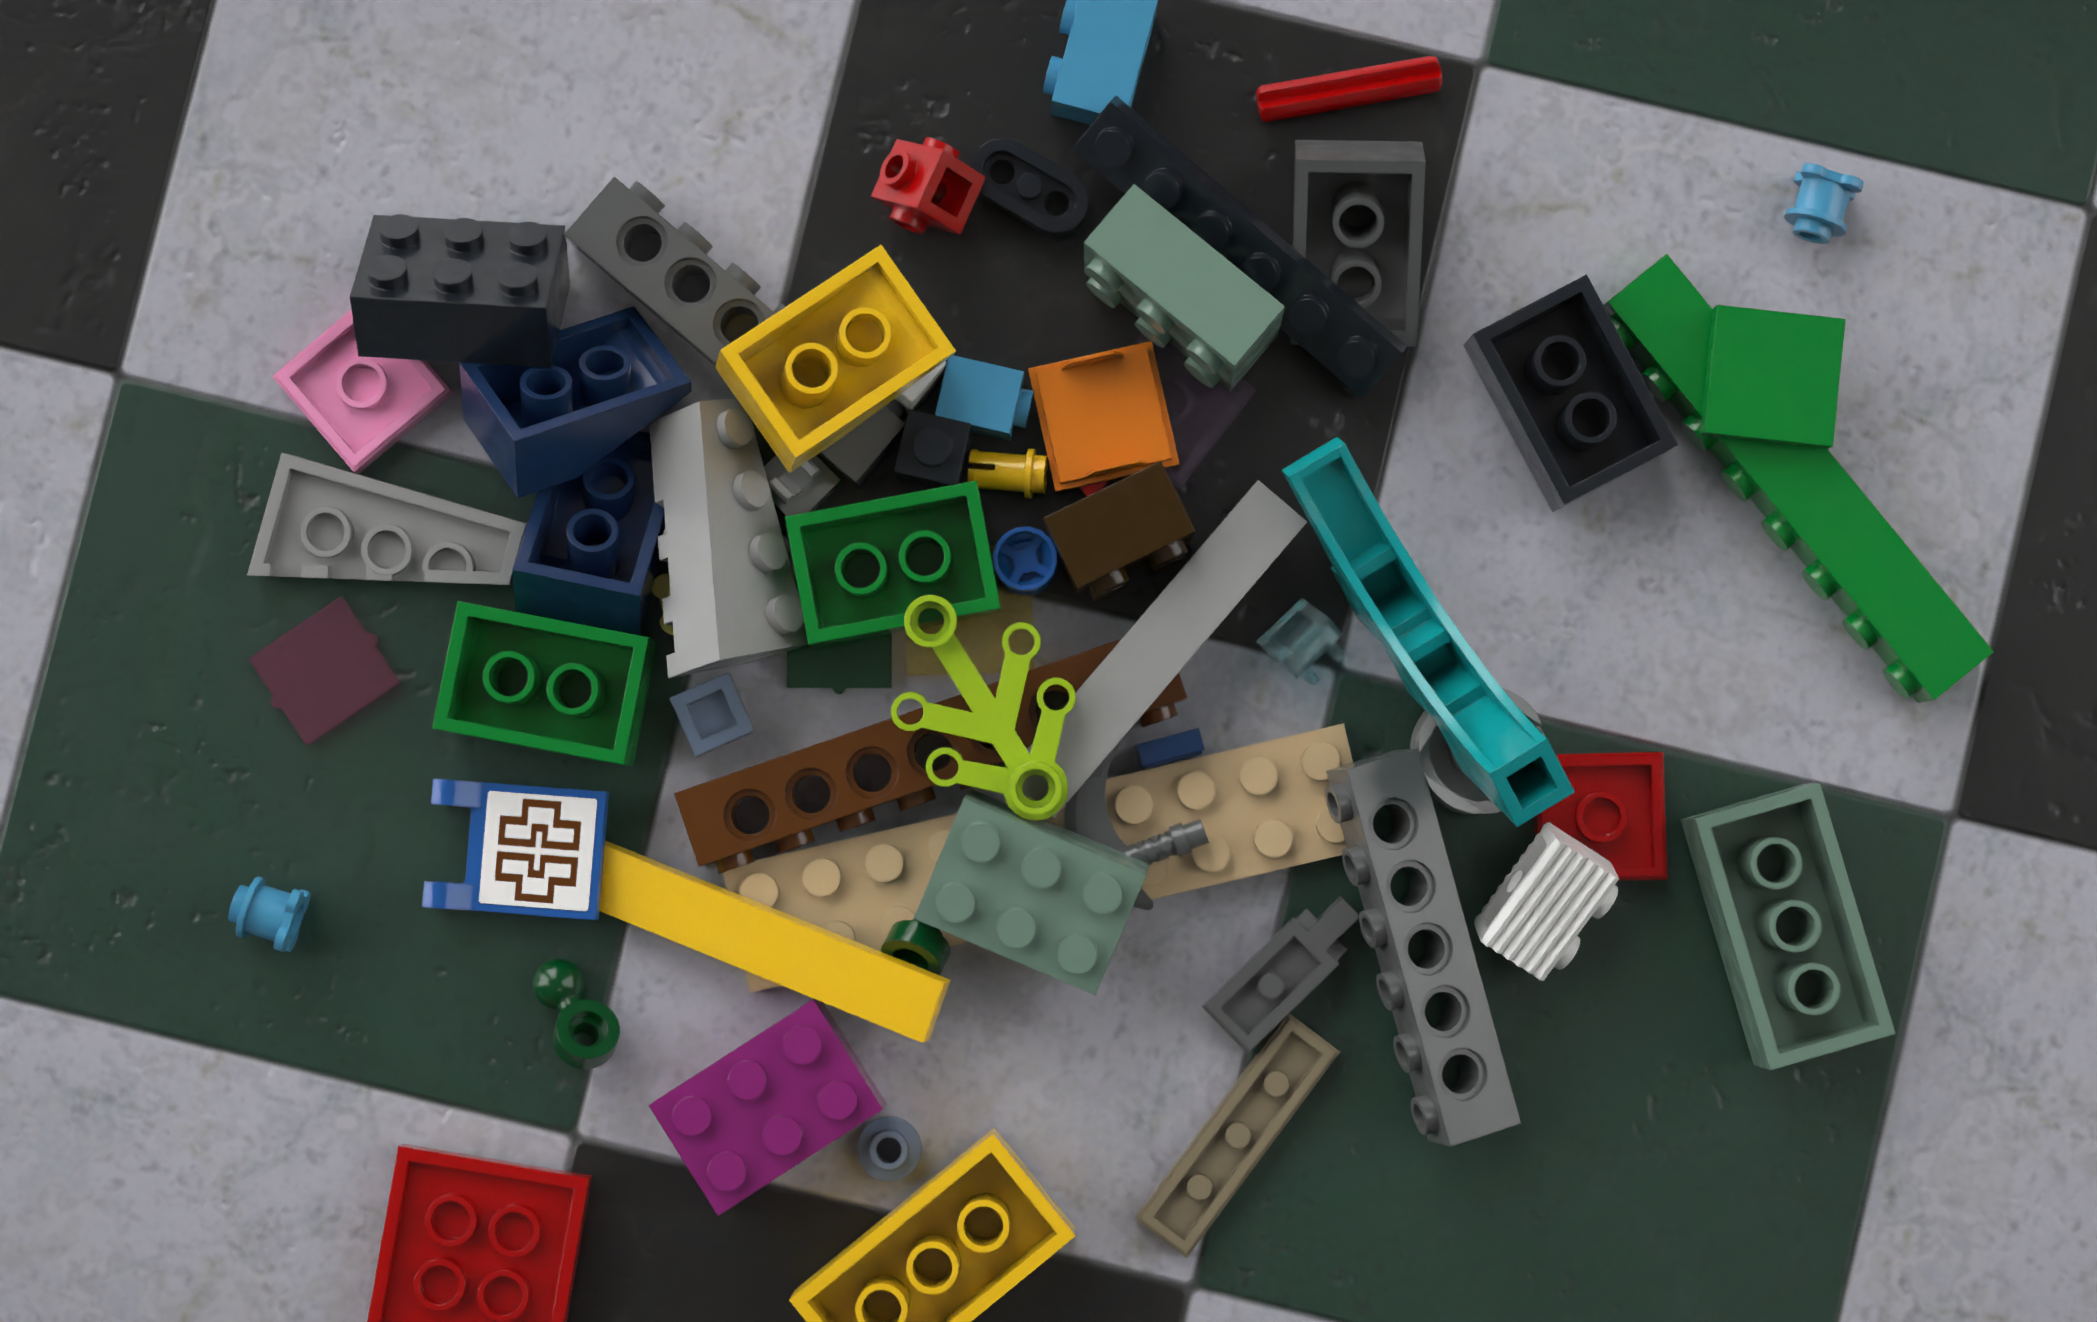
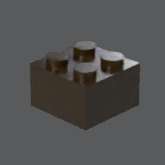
(1120, 531)

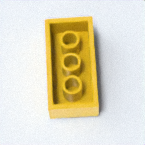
(944, 1247)

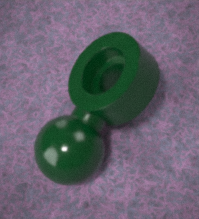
(917, 945)
(560, 986)

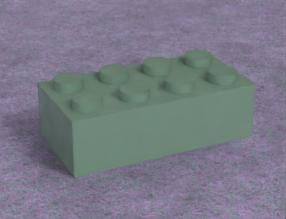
(1787, 926)

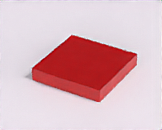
(1616, 810)

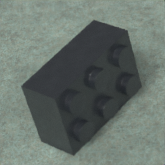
(461, 290)
(1569, 393)

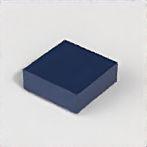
(1170, 749)

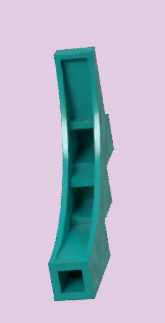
(1435, 662)

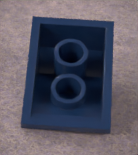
(565, 418)
(594, 544)

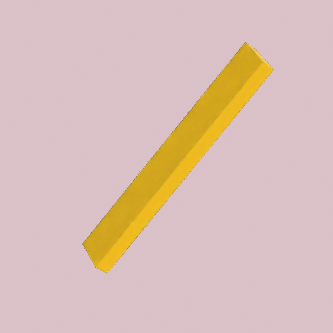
(771, 944)

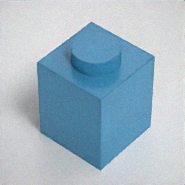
(984, 396)

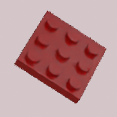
(477, 1240)

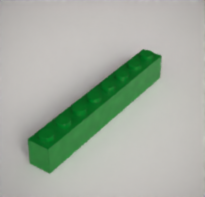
(1805, 501)

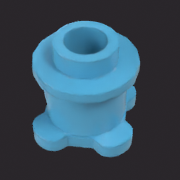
(1821, 203)
(269, 913)

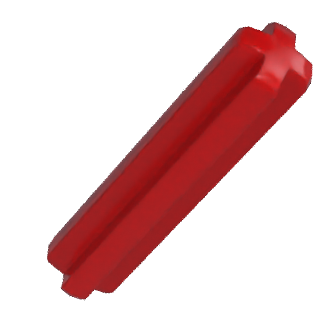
(1349, 88)

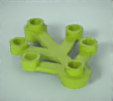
(991, 717)

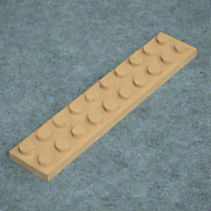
(1255, 802)

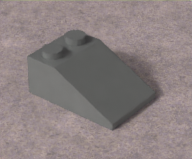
(1363, 223)

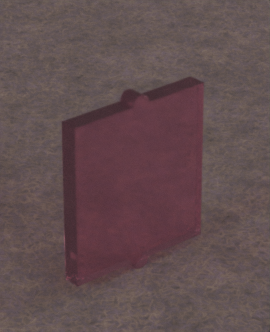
(324, 670)

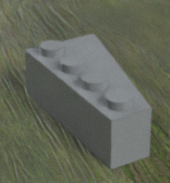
(721, 542)

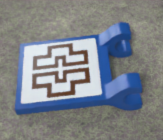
(526, 850)

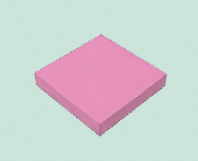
(357, 400)

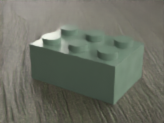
(1180, 290)
(1032, 892)

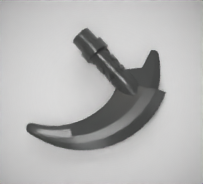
(1088, 816)

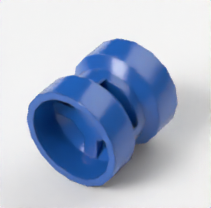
(1026, 551)

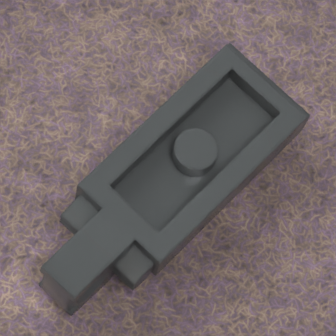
(1281, 974)

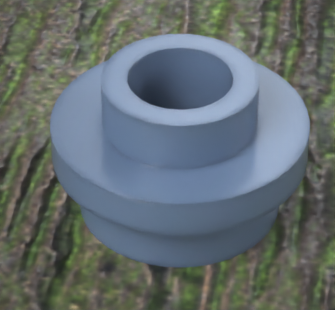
(894, 1128)

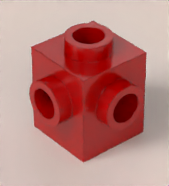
(927, 186)

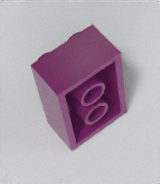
(768, 1105)

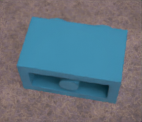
(1100, 56)

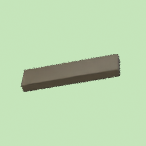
(1236, 1135)

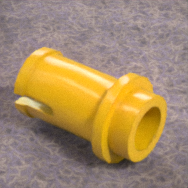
(1009, 471)

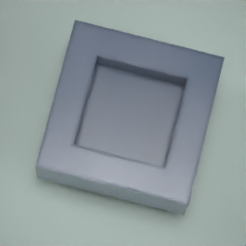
(712, 714)

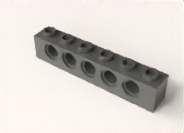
(605, 238)
(1482, 1096)

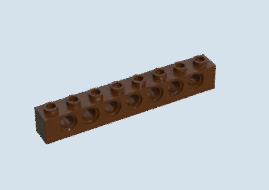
(712, 806)

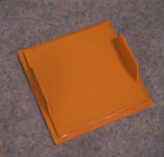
(1103, 416)

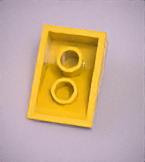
(833, 358)

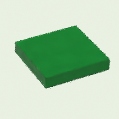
(1772, 377)

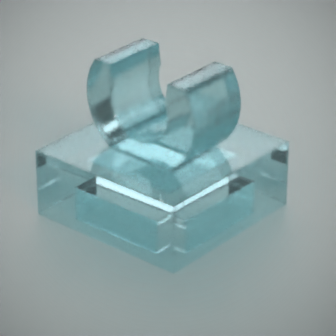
(1301, 639)

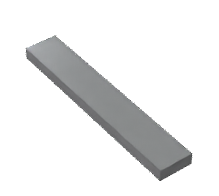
(1170, 633)

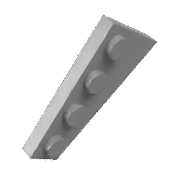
(367, 529)

